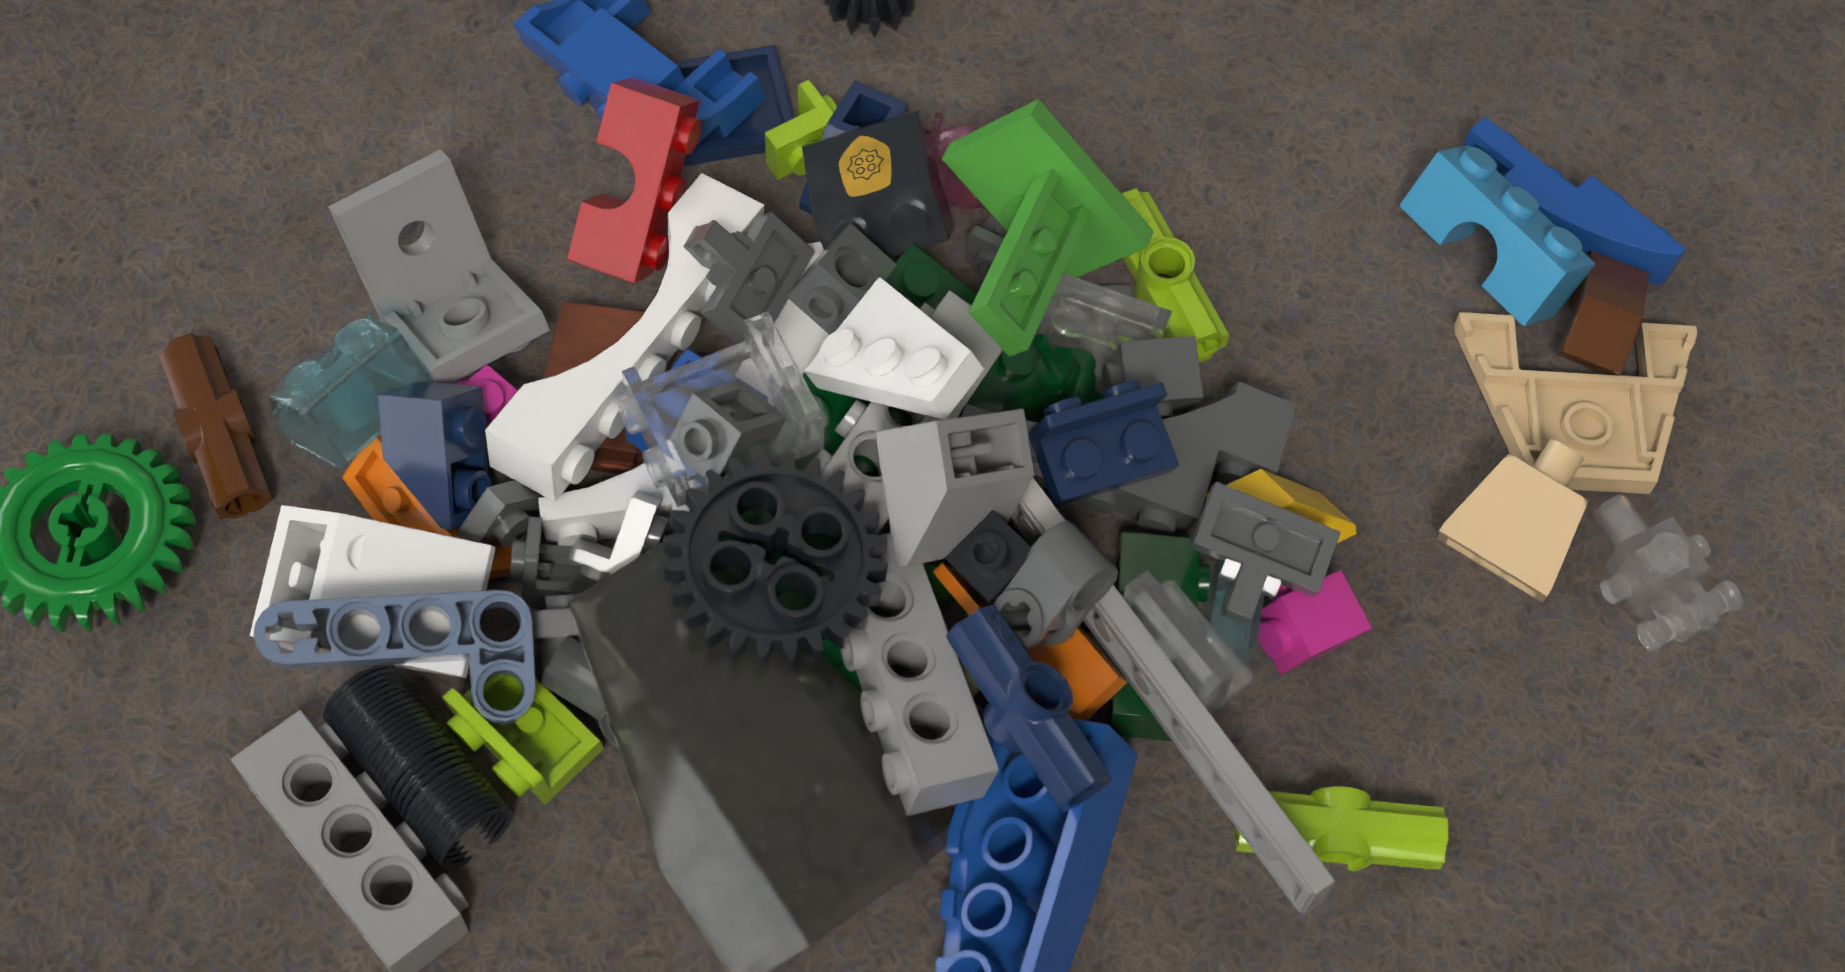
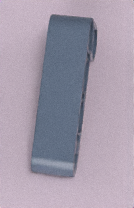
(397, 645)

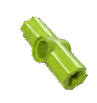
(1182, 293)
(1355, 831)

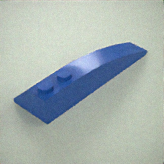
(1025, 867)

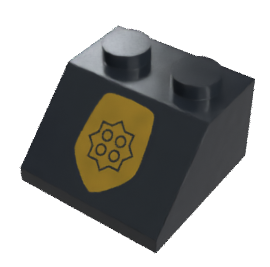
(880, 183)

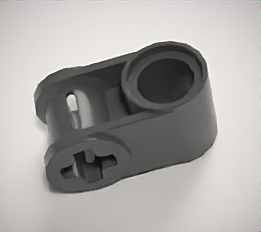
(1056, 587)

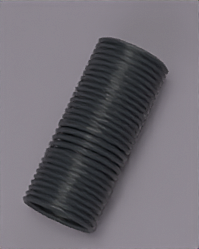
(387, 732)

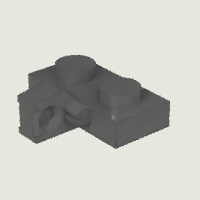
(749, 270)
(1261, 549)

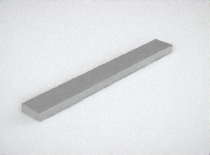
(1193, 729)

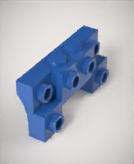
(596, 46)

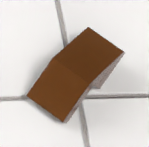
(1605, 315)

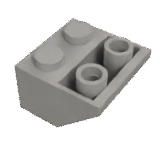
(949, 478)

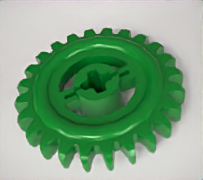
(95, 560)

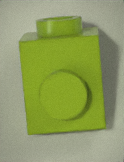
(785, 141)

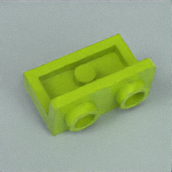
(535, 752)

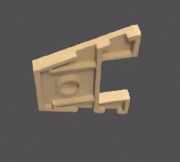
(1608, 419)

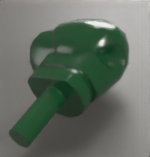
(1064, 372)

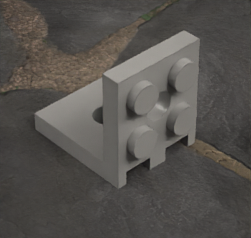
(444, 287)

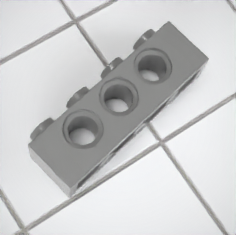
(863, 421)
(920, 770)
(280, 771)

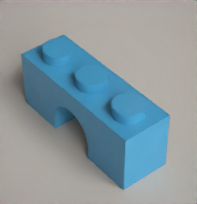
(1535, 259)

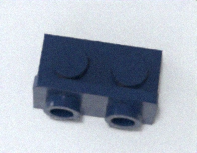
(1102, 442)

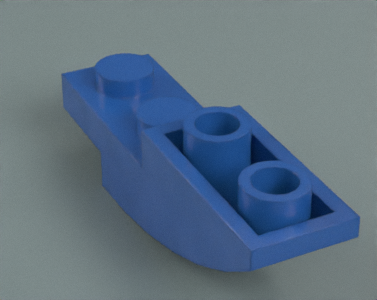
(1590, 212)

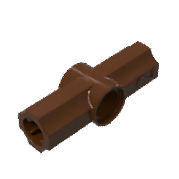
(214, 426)

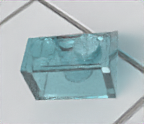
(333, 399)

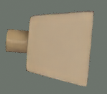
(1521, 519)

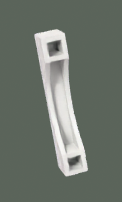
(559, 422)

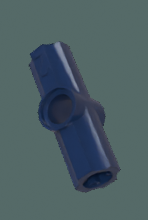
(1028, 708)

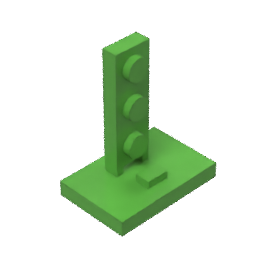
(1055, 213)

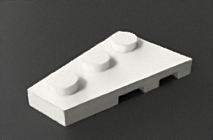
(895, 357)

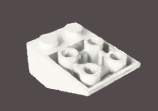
(351, 557)

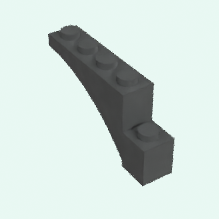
(1226, 438)

